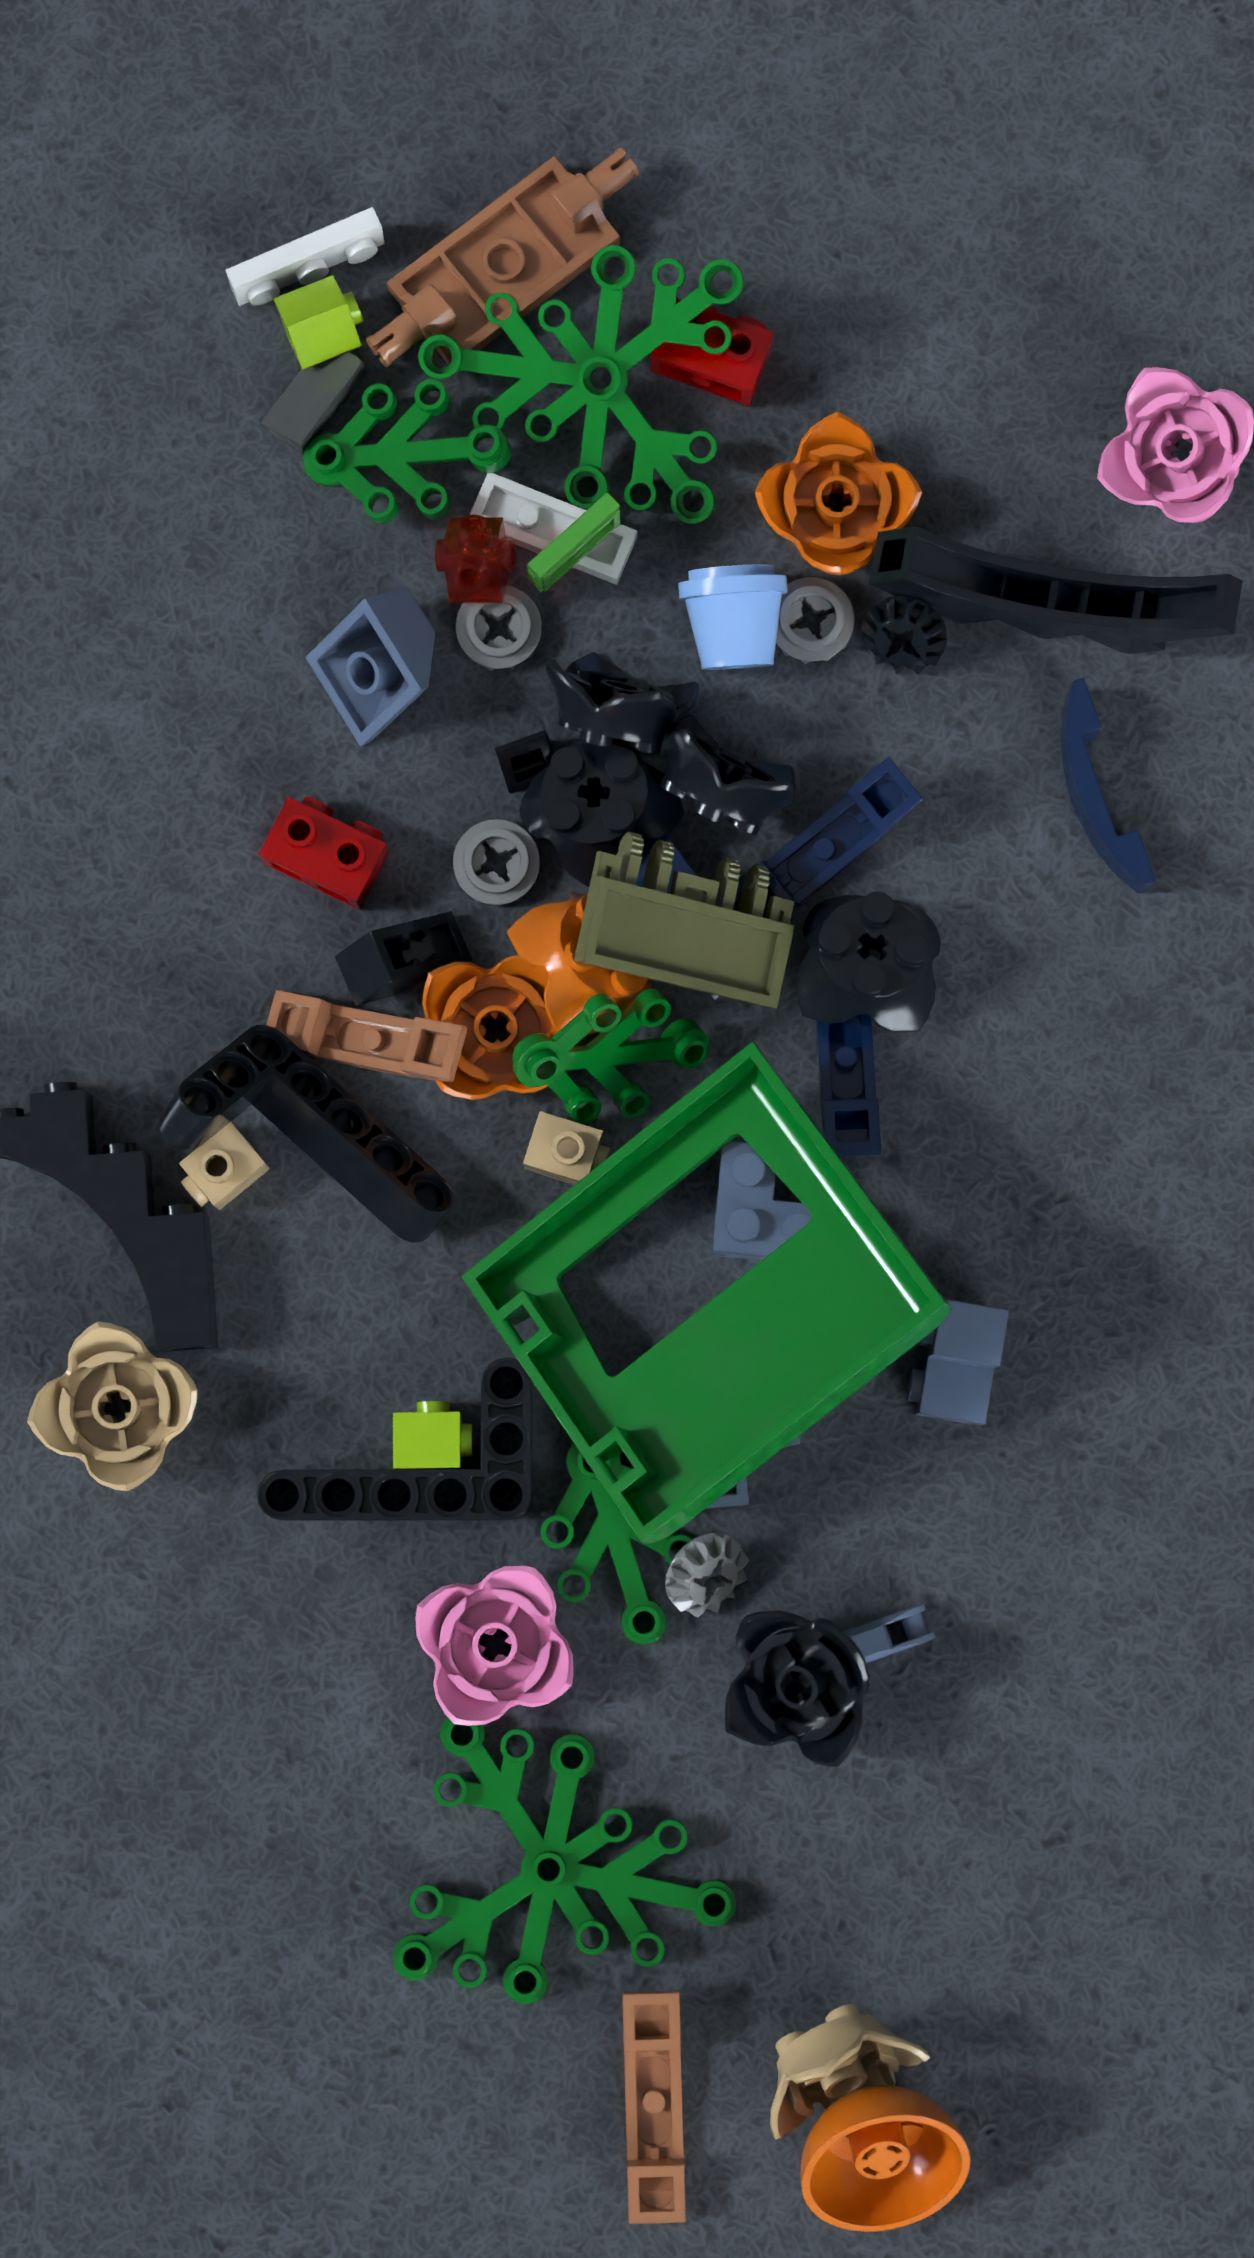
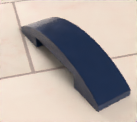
(839, 835)
(1121, 853)
(848, 1085)

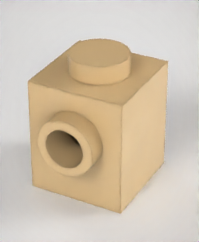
(564, 1149)
(222, 1168)

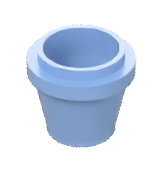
(734, 614)

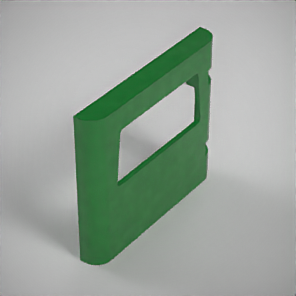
(753, 1359)

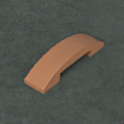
(368, 1038)
(654, 2107)

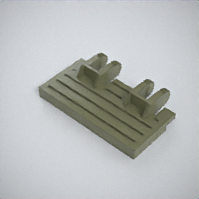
(692, 932)

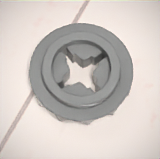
(835, 630)
(500, 653)
(502, 838)
(698, 1560)

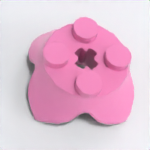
(1161, 411)
(482, 1689)

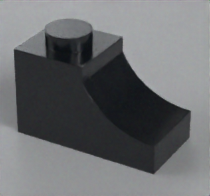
(400, 956)

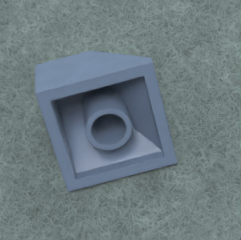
(376, 661)

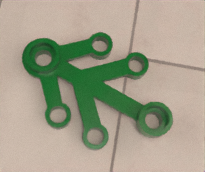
(397, 452)
(544, 1059)
(611, 1530)

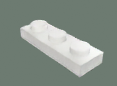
(306, 258)
(538, 519)

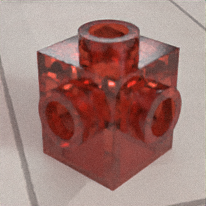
(476, 559)

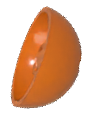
(882, 2160)

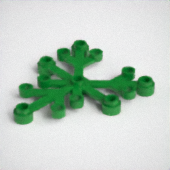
(538, 369)
(614, 1881)

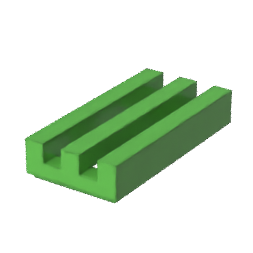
(574, 543)

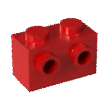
(727, 374)
(324, 851)

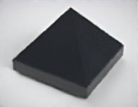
(524, 759)

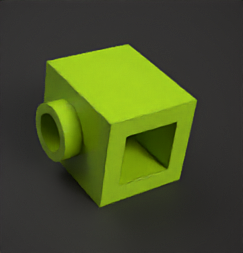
(319, 321)
(431, 1438)

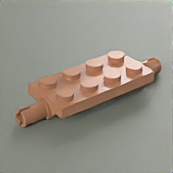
(518, 245)

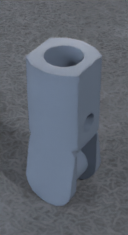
(874, 1639)

